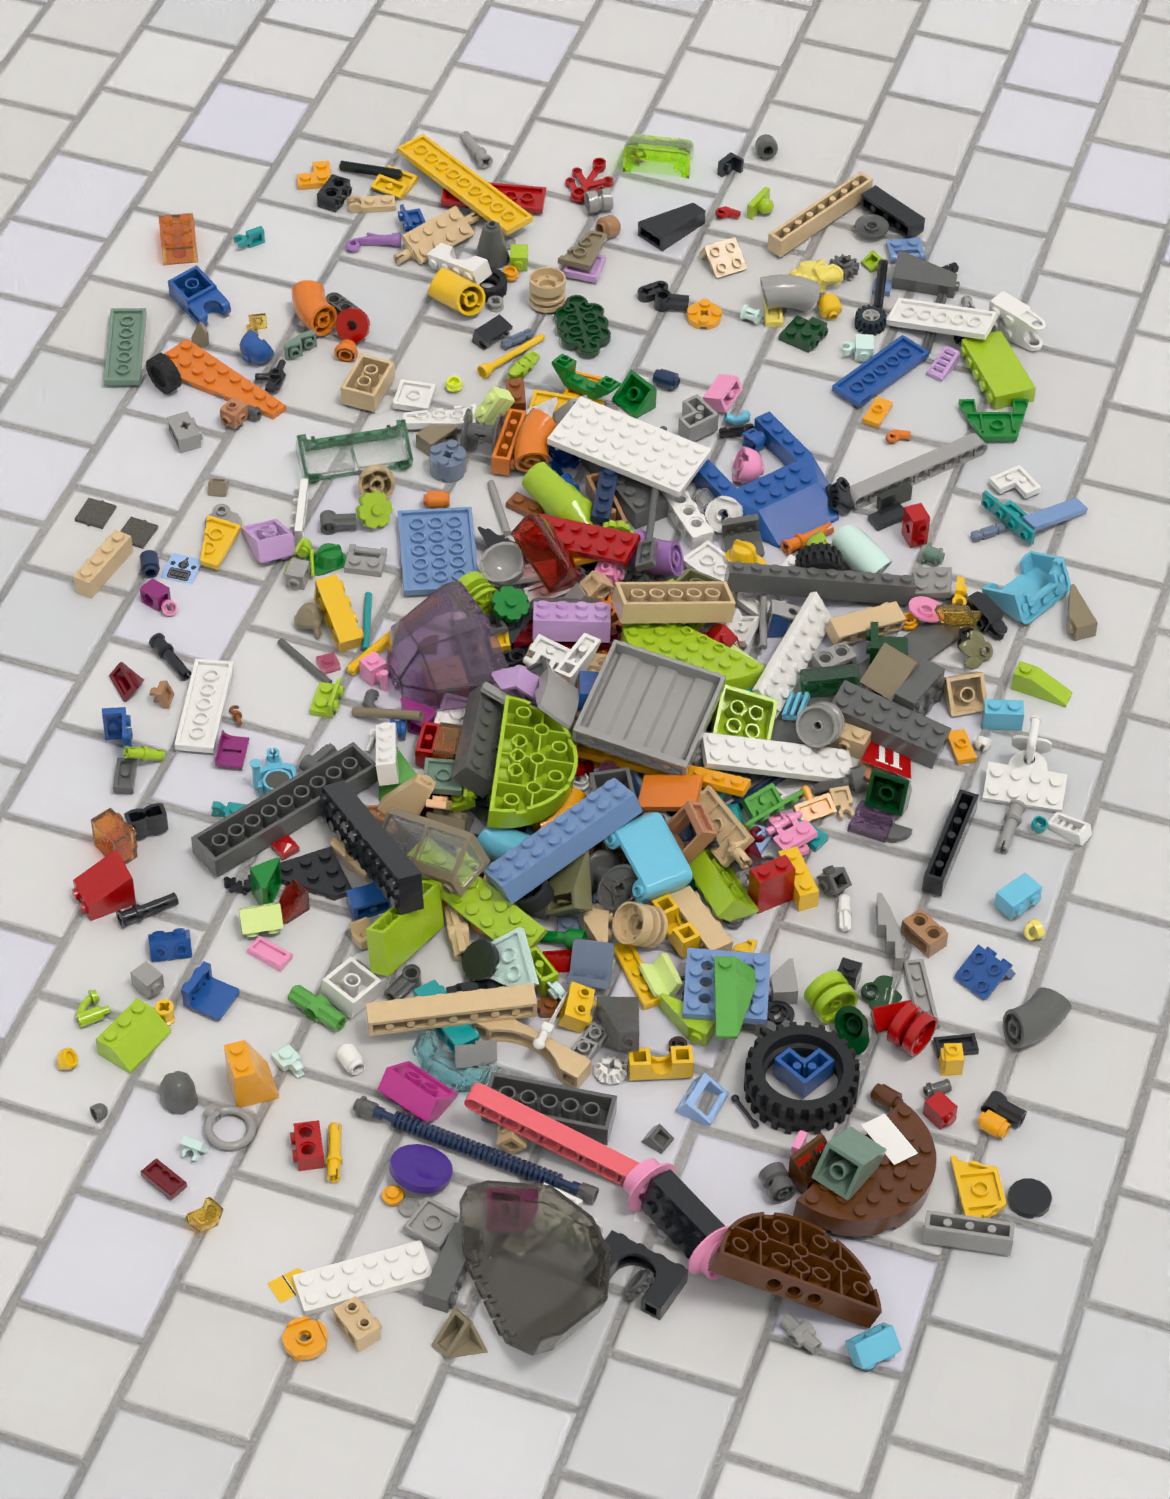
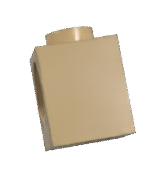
(597, 585)

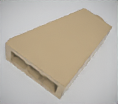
(410, 795)

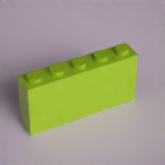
(997, 370)
(397, 937)

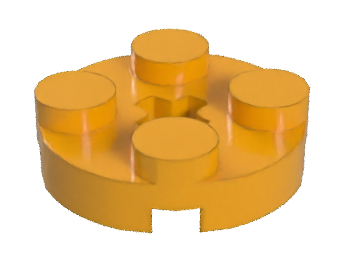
(697, 314)
(305, 1350)

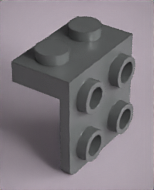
(744, 529)

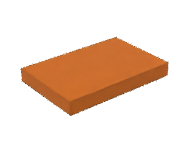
(669, 791)

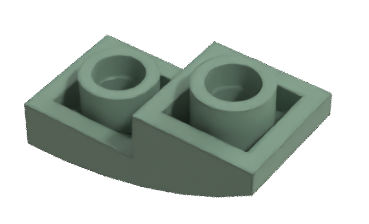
(296, 346)

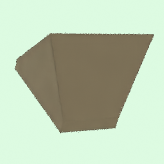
(458, 1337)

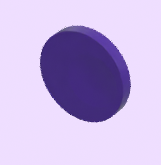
(420, 1168)

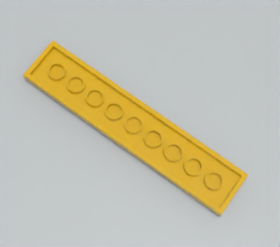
(464, 184)

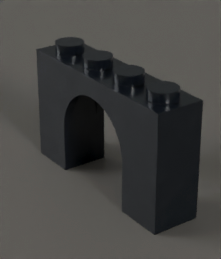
(668, 1276)

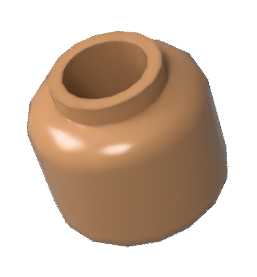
(608, 225)

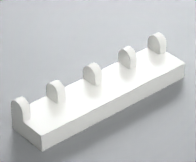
(300, 515)

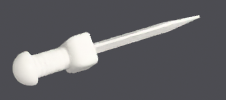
(547, 1028)

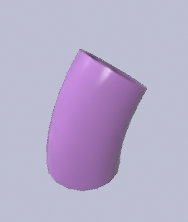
(668, 560)

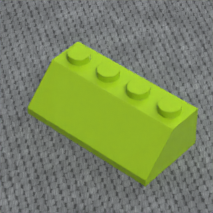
(721, 888)

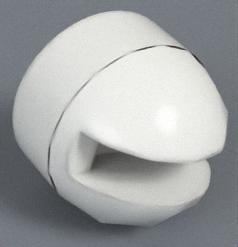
(983, 742)

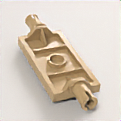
(445, 228)
(732, 834)

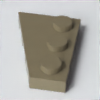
(585, 252)

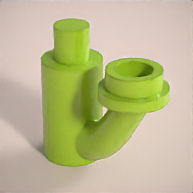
(90, 1016)

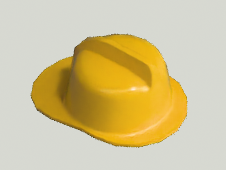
(743, 552)

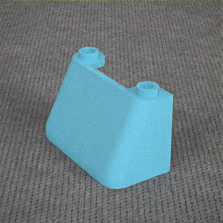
(1035, 590)
(652, 856)

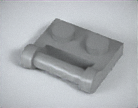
(365, 565)

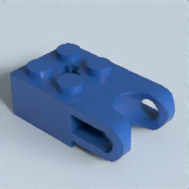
(197, 295)

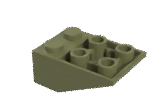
(571, 889)

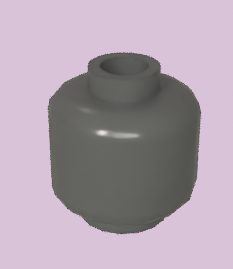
(766, 146)

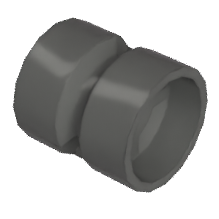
(777, 1182)

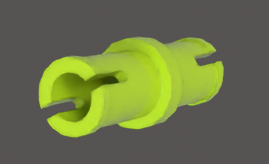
(143, 753)

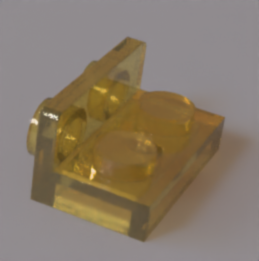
(957, 615)

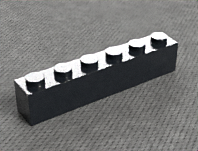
(950, 842)

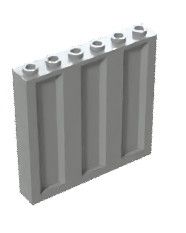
(649, 708)

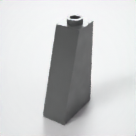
(923, 277)
(620, 1020)

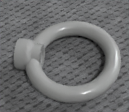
(214, 1113)

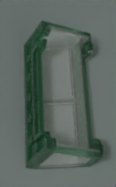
(353, 452)

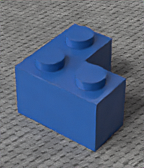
(803, 1074)

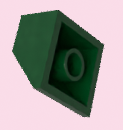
(888, 793)

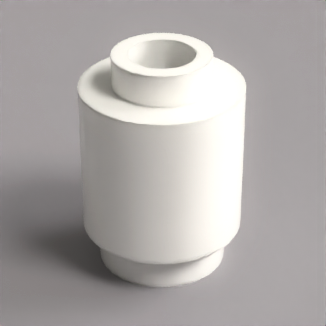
(351, 1059)

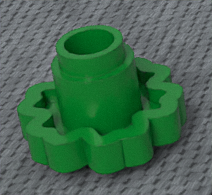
(510, 604)

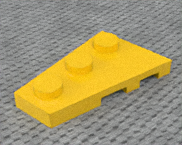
(217, 541)

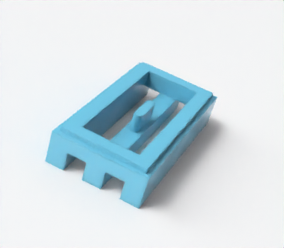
(794, 700)

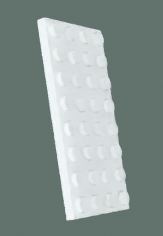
(629, 446)

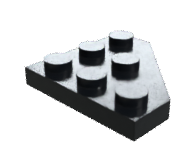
(317, 873)

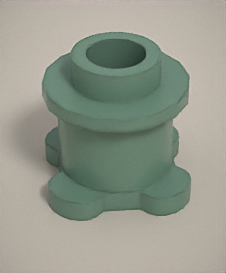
(932, 554)

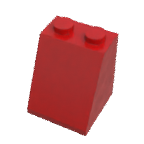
(104, 887)

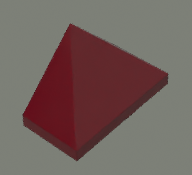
(125, 680)

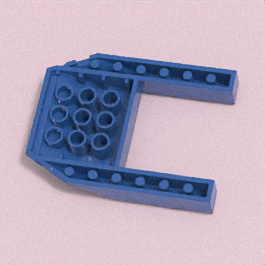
(785, 499)

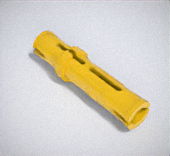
(334, 1157)

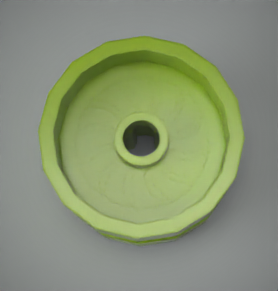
(829, 994)

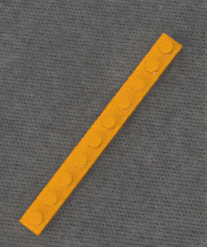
(717, 780)

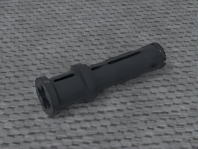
(166, 651)
(138, 912)

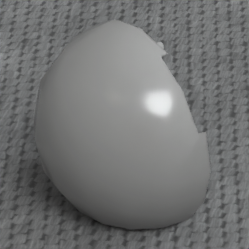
(503, 563)

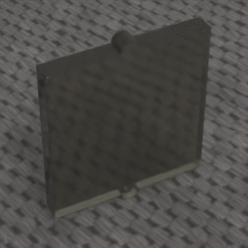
(95, 513)
(140, 531)

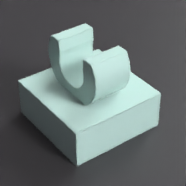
(195, 1146)

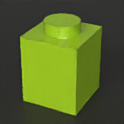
(519, 256)

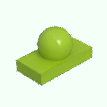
(760, 203)

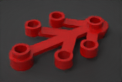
(577, 194)

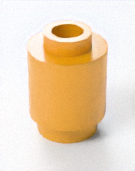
(993, 1124)

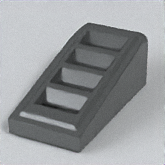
(497, 625)

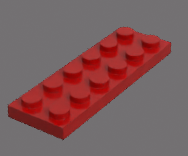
(527, 197)
(595, 541)

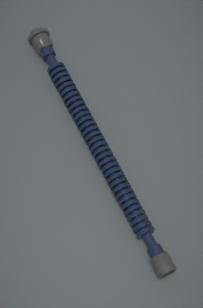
(482, 1152)

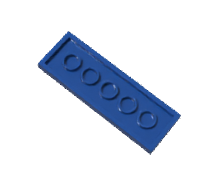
(880, 371)

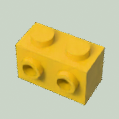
(577, 1007)

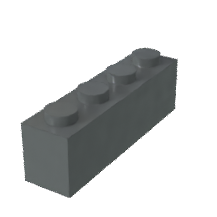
(447, 1274)

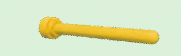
(486, 369)

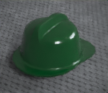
(853, 1027)

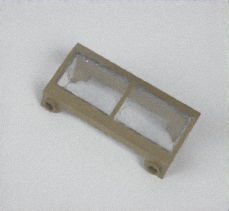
(438, 849)

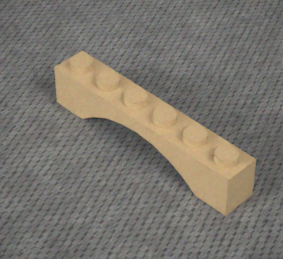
(569, 1066)

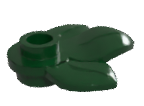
(883, 992)

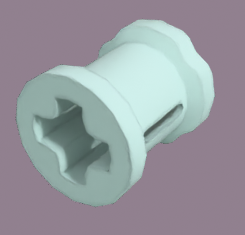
(745, 314)

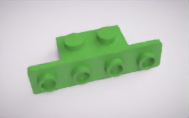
(764, 802)

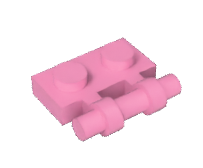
(797, 835)

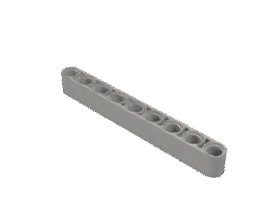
(918, 469)

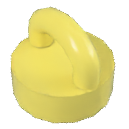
(1035, 928)

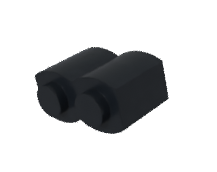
(147, 821)

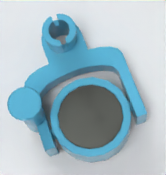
(273, 773)

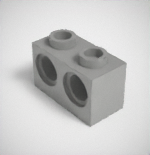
(832, 656)

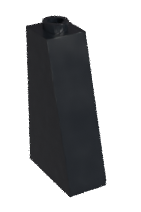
(671, 226)

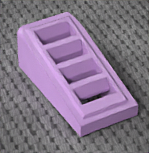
(947, 358)

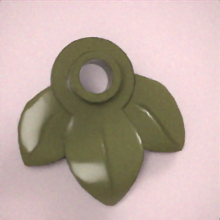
(974, 650)

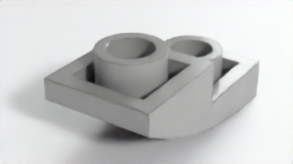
(591, 1041)
(473, 1054)

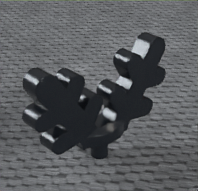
(237, 887)

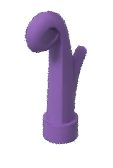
(374, 239)

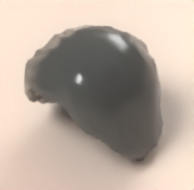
(178, 1093)

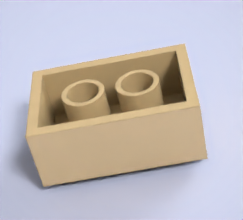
(367, 382)

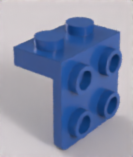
(116, 725)
(983, 972)
(207, 993)

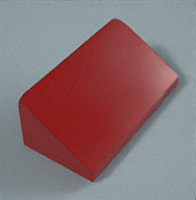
(559, 959)
(884, 1015)

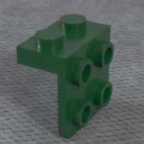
(876, 642)

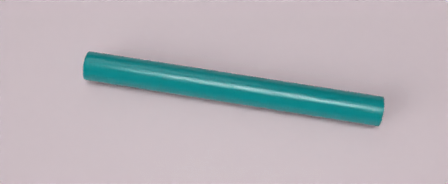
(367, 621)

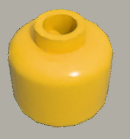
(829, 306)

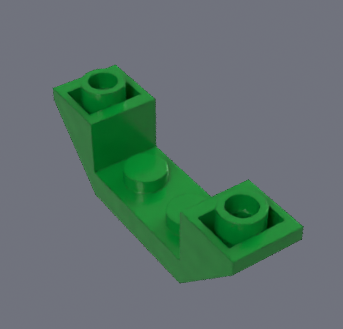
(566, 368)

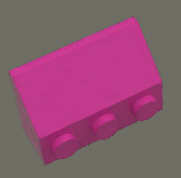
(416, 1091)

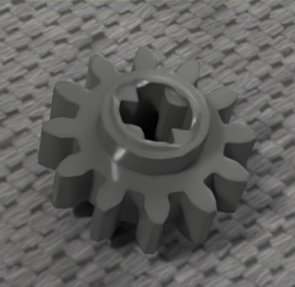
(849, 266)

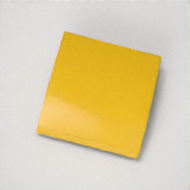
(396, 187)

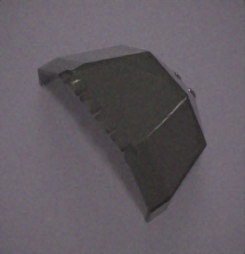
(534, 1261)

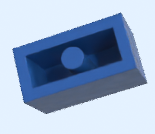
(366, 901)

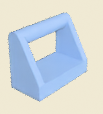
(687, 1108)

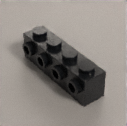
(897, 214)

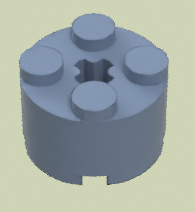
(447, 461)

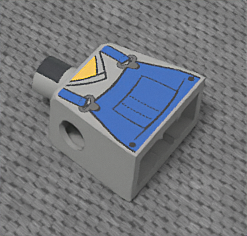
(780, 618)

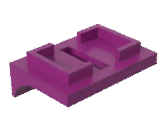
(231, 744)

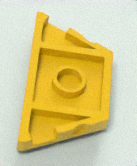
(978, 1188)

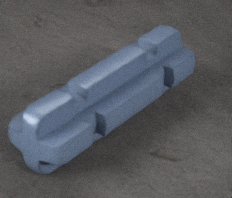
(517, 338)
(988, 532)

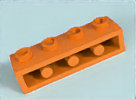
(503, 455)

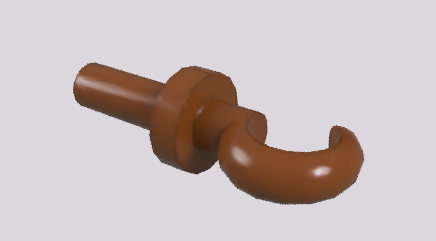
(236, 714)

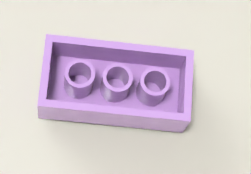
(571, 620)

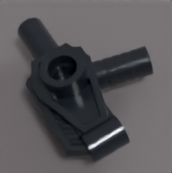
(275, 377)

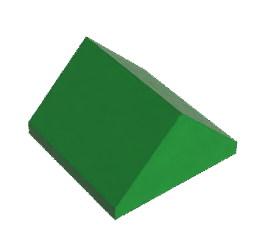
(636, 395)
(266, 881)

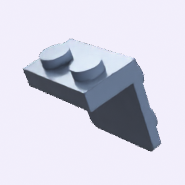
(591, 964)

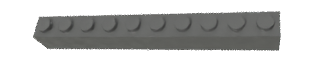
(828, 583)

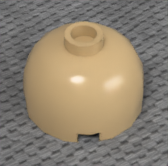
(376, 478)

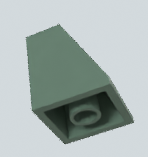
(848, 1162)

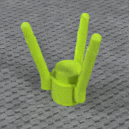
(303, 549)

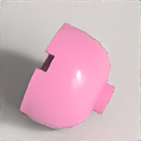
(747, 465)

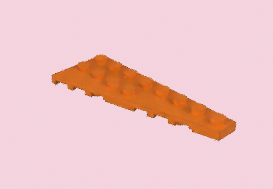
(214, 377)

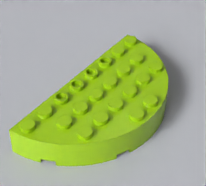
(696, 649)
(532, 766)

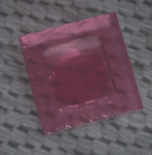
(328, 663)

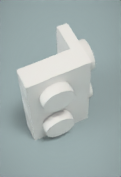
(743, 627)

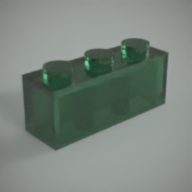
(828, 680)

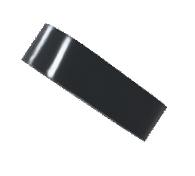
(647, 292)

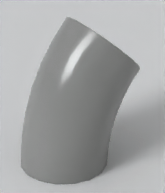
(790, 292)

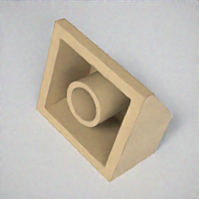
(964, 693)

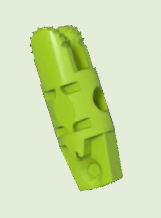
(523, 365)

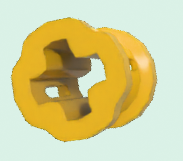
(165, 1010)

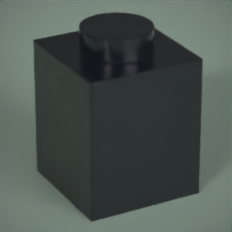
(851, 971)

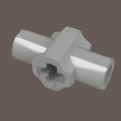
(801, 1333)

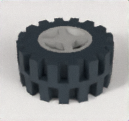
(870, 320)

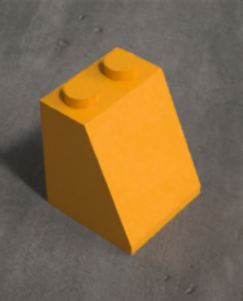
(248, 1075)

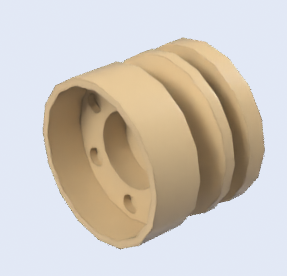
(547, 289)
(640, 925)

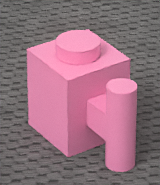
(373, 670)

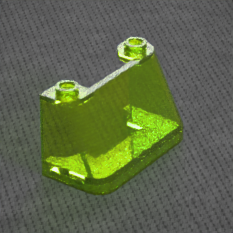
(658, 149)

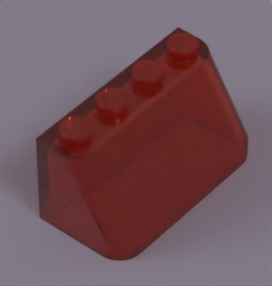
(546, 553)

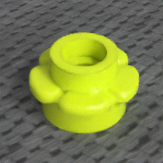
(453, 384)

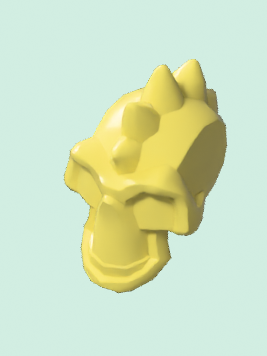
(820, 273)

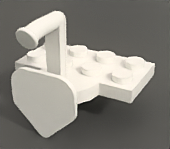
(1025, 779)

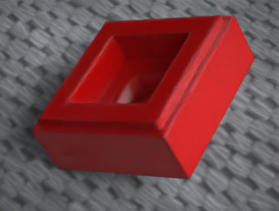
(285, 847)

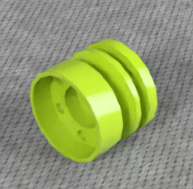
(479, 589)

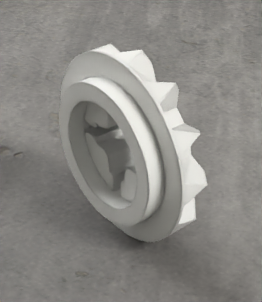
(615, 1076)

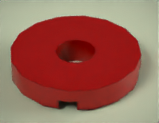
(359, 317)

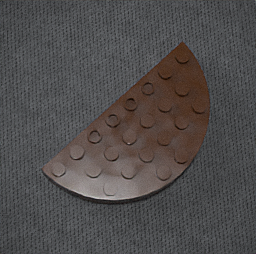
(889, 1194)
(798, 1264)

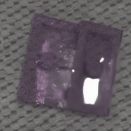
(871, 822)

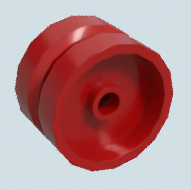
(912, 1029)

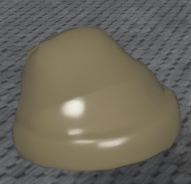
(309, 617)

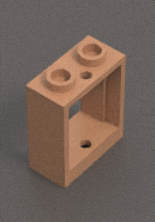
(702, 824)

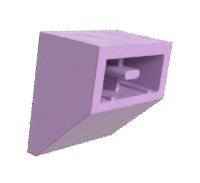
(518, 682)

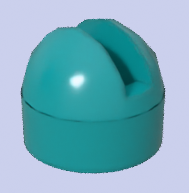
(1039, 819)

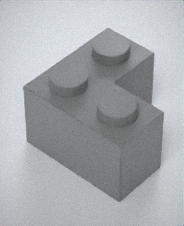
(697, 419)

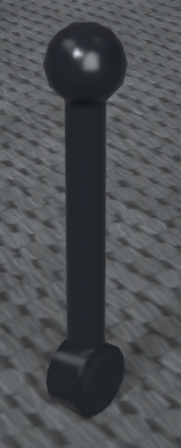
(735, 1098)

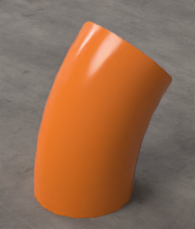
(312, 307)
(531, 440)

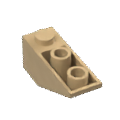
(597, 923)

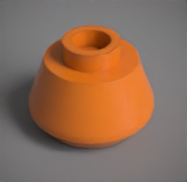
(346, 351)

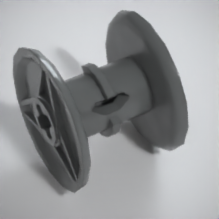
(480, 432)
(611, 879)

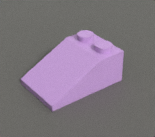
(269, 540)

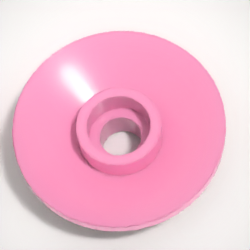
(924, 608)

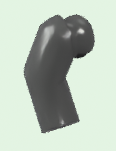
(369, 698)

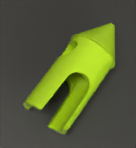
(556, 495)

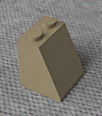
(888, 672)

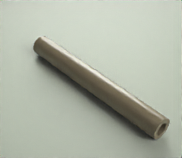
(387, 713)

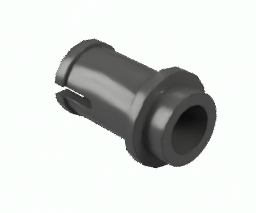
(254, 412)
(943, 1086)

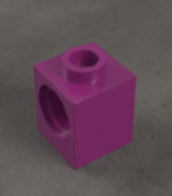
(154, 594)

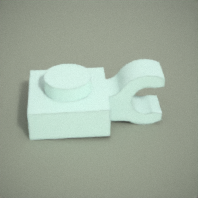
(288, 1059)

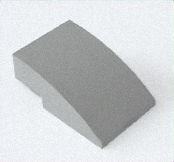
(557, 697)

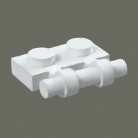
(548, 649)

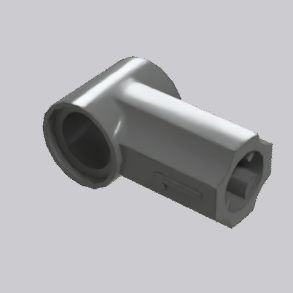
(331, 522)
(308, 761)
(404, 984)

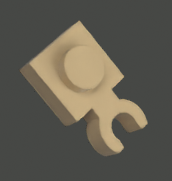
(842, 800)

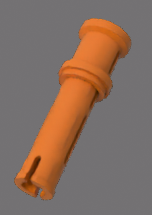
(800, 540)

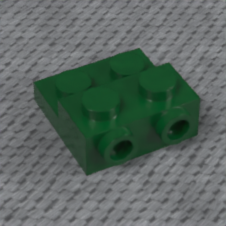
(804, 333)

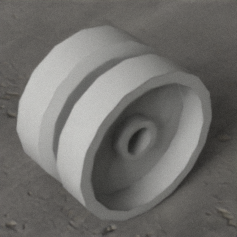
(831, 722)

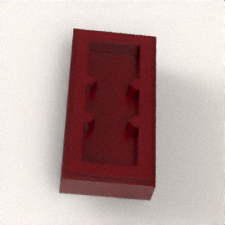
(163, 1179)

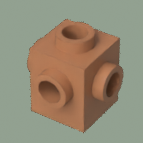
(234, 413)

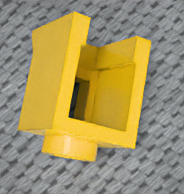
(951, 1059)

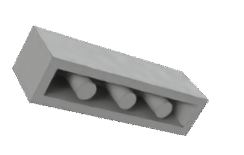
(968, 1232)

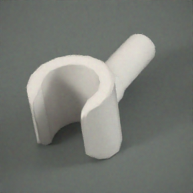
(371, 740)

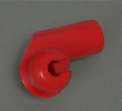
(724, 212)

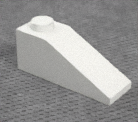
(578, 659)

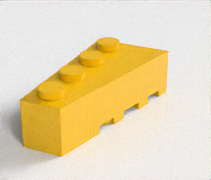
(337, 613)

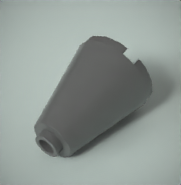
(493, 245)

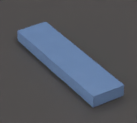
(1055, 514)

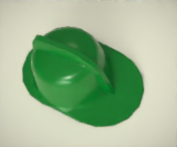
(328, 558)

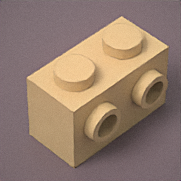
(357, 1323)

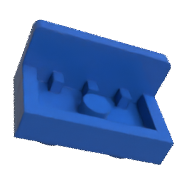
(410, 218)
(170, 945)

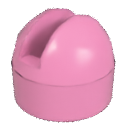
(173, 606)

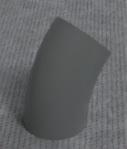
(1035, 1018)

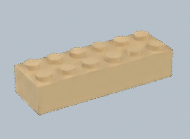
(673, 602)

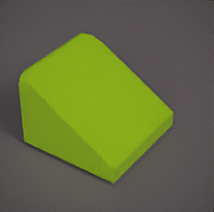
(871, 261)

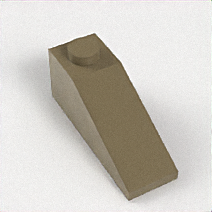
(1080, 620)

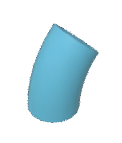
(499, 841)

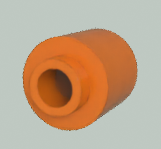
(436, 499)

